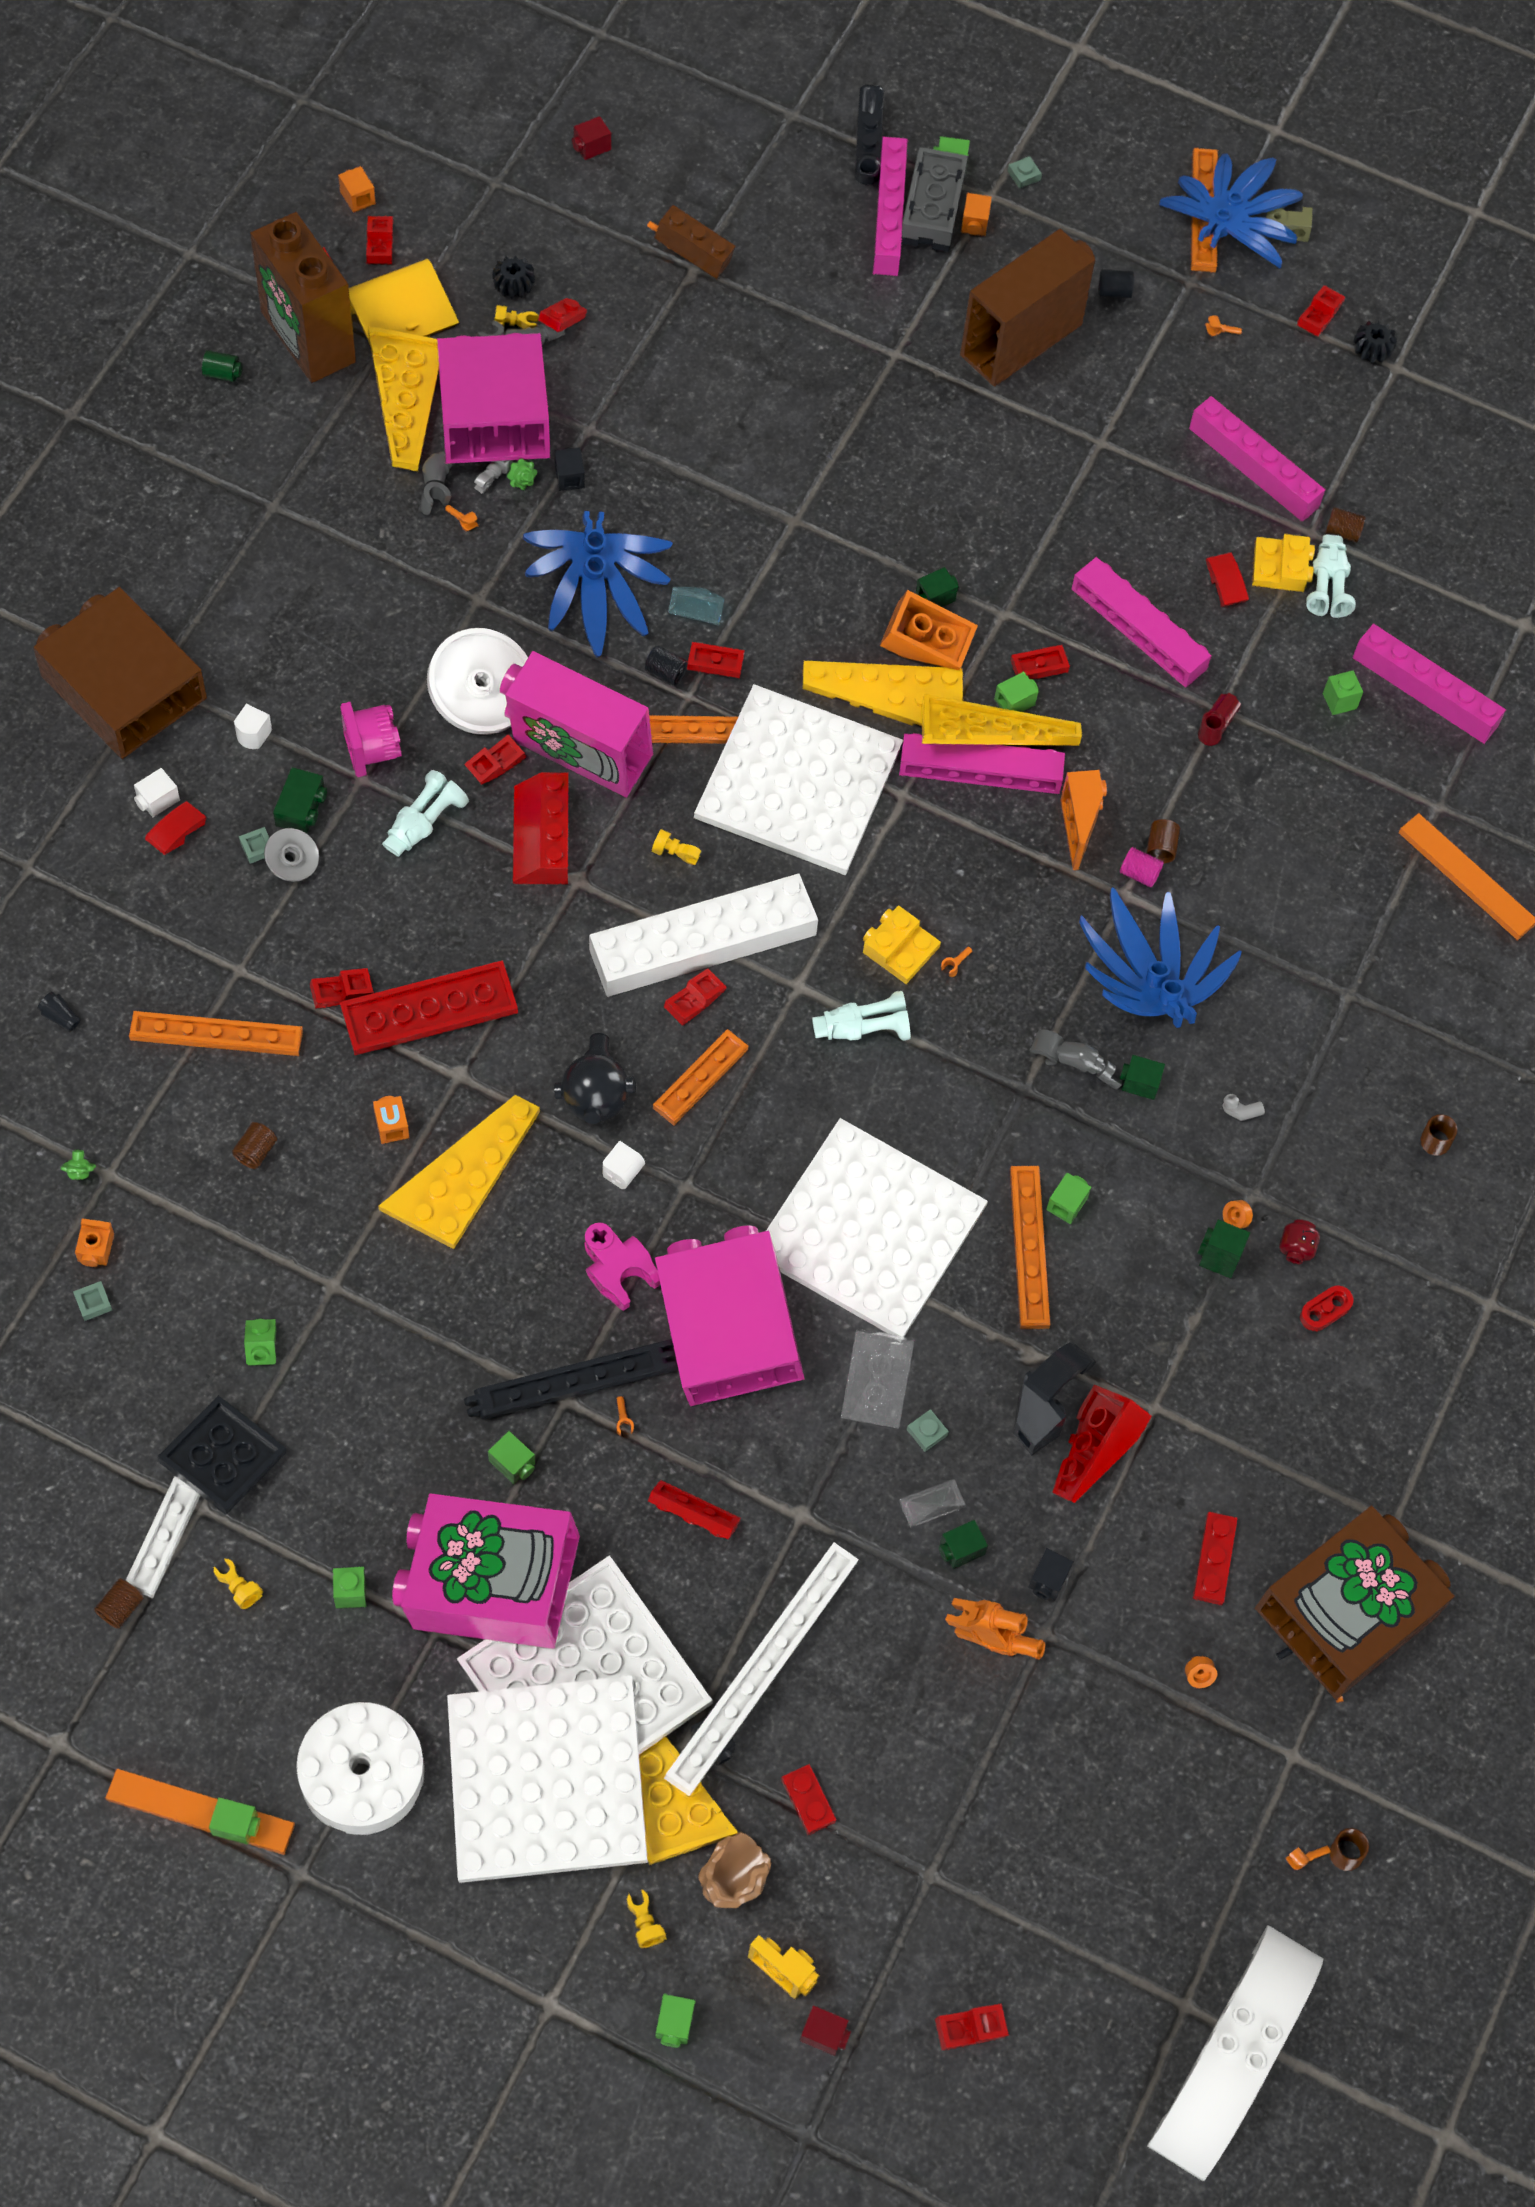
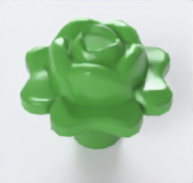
(522, 474)
(78, 1167)

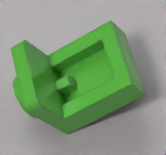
(260, 1342)

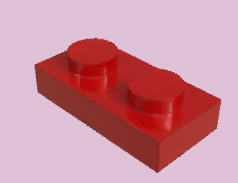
(562, 314)
(715, 660)
(1041, 662)
(808, 1799)

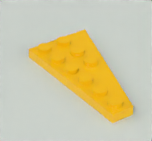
(406, 384)
(886, 689)
(972, 723)
(454, 1185)
(671, 1817)

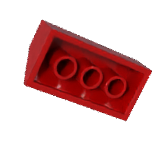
(541, 829)

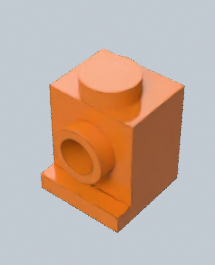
(97, 1232)

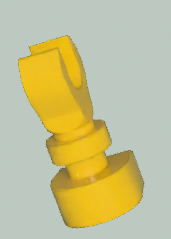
(520, 319)
(686, 852)
(245, 1593)
(648, 1934)

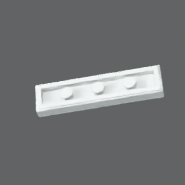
(163, 1537)

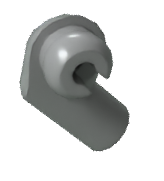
(1239, 1111)

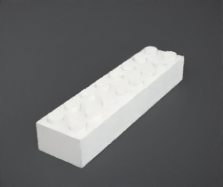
(703, 935)

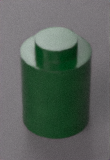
(221, 366)

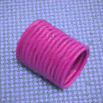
(1141, 867)

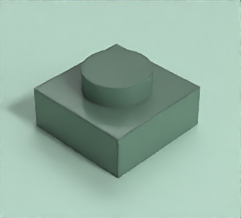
(1024, 172)
(254, 844)
(92, 1301)
(927, 1430)

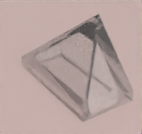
(932, 1503)

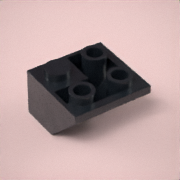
(1037, 1421)

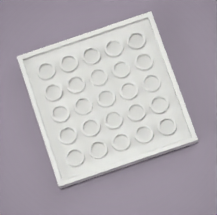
(798, 779)
(872, 1228)
(601, 1636)
(546, 1779)

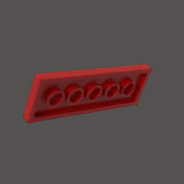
(428, 1007)

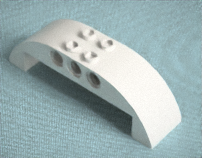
(1237, 2054)

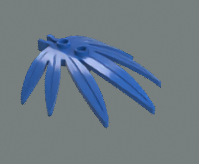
(1231, 209)
(593, 560)
(1157, 983)

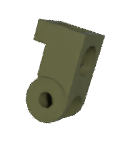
(1297, 222)

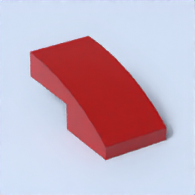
(379, 240)
(1321, 311)
(1228, 579)
(494, 762)
(174, 827)
(346, 986)
(695, 997)
(971, 2027)

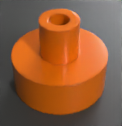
(1238, 1213)
(1200, 1672)

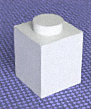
(156, 793)

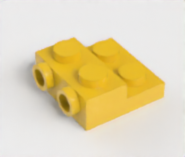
(1283, 562)
(900, 944)
(791, 1971)

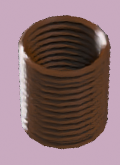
(1345, 524)
(1163, 840)
(1442, 1123)
(254, 1145)
(119, 1603)
(1359, 1839)

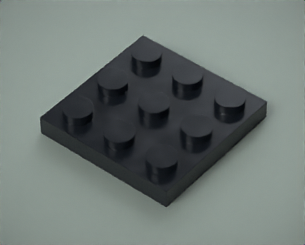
(221, 1455)

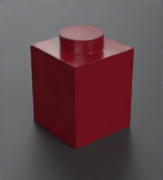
(591, 138)
(825, 2031)

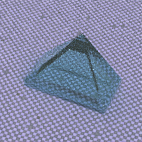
(696, 604)

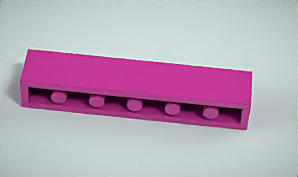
(890, 206)
(1256, 458)
(1141, 622)
(1429, 683)
(983, 764)

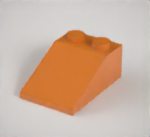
(928, 633)
(1080, 807)

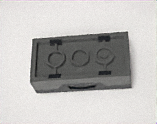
(934, 199)

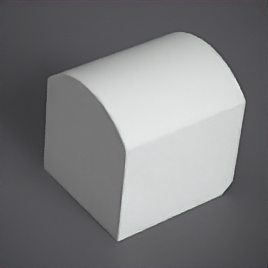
(252, 727)
(622, 1165)

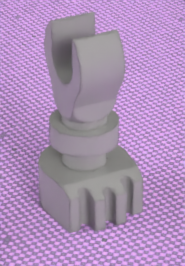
(492, 471)

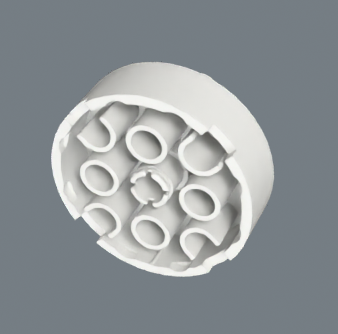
(364, 1736)

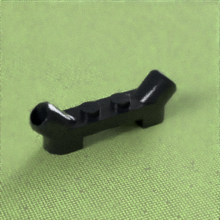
(869, 134)

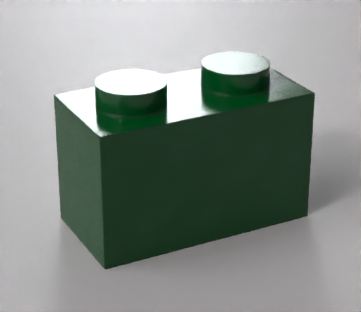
(300, 800)
(1222, 1248)

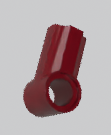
(1218, 719)

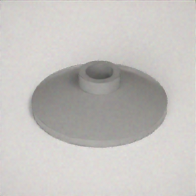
(299, 846)

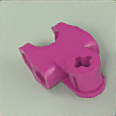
(616, 1262)

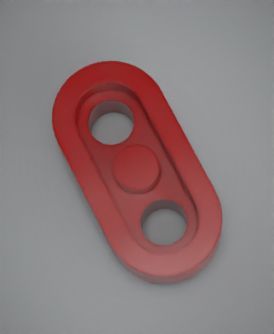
(1325, 1309)

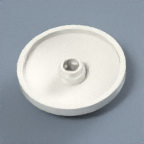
(469, 659)

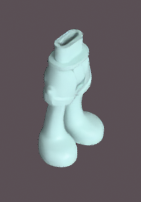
(1331, 564)
(412, 824)
(848, 1021)

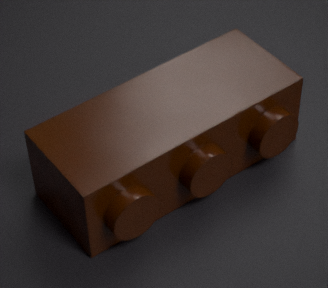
(694, 241)

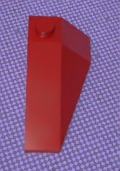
(1104, 1434)

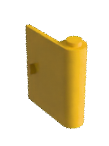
(404, 300)

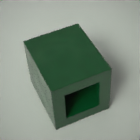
(938, 587)
(1142, 1076)
(962, 1544)

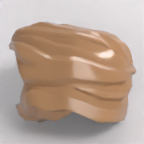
(734, 1872)

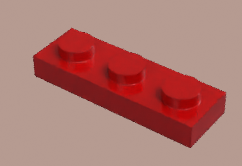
(694, 1510)
(1215, 1558)

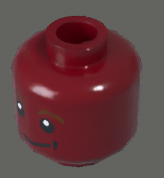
(1299, 1241)

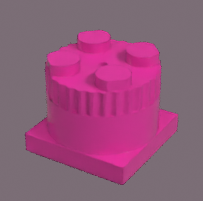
(369, 736)

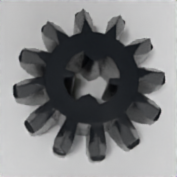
(513, 276)
(1375, 341)

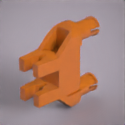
(994, 1628)

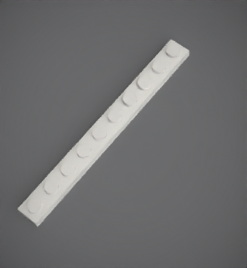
(760, 1670)

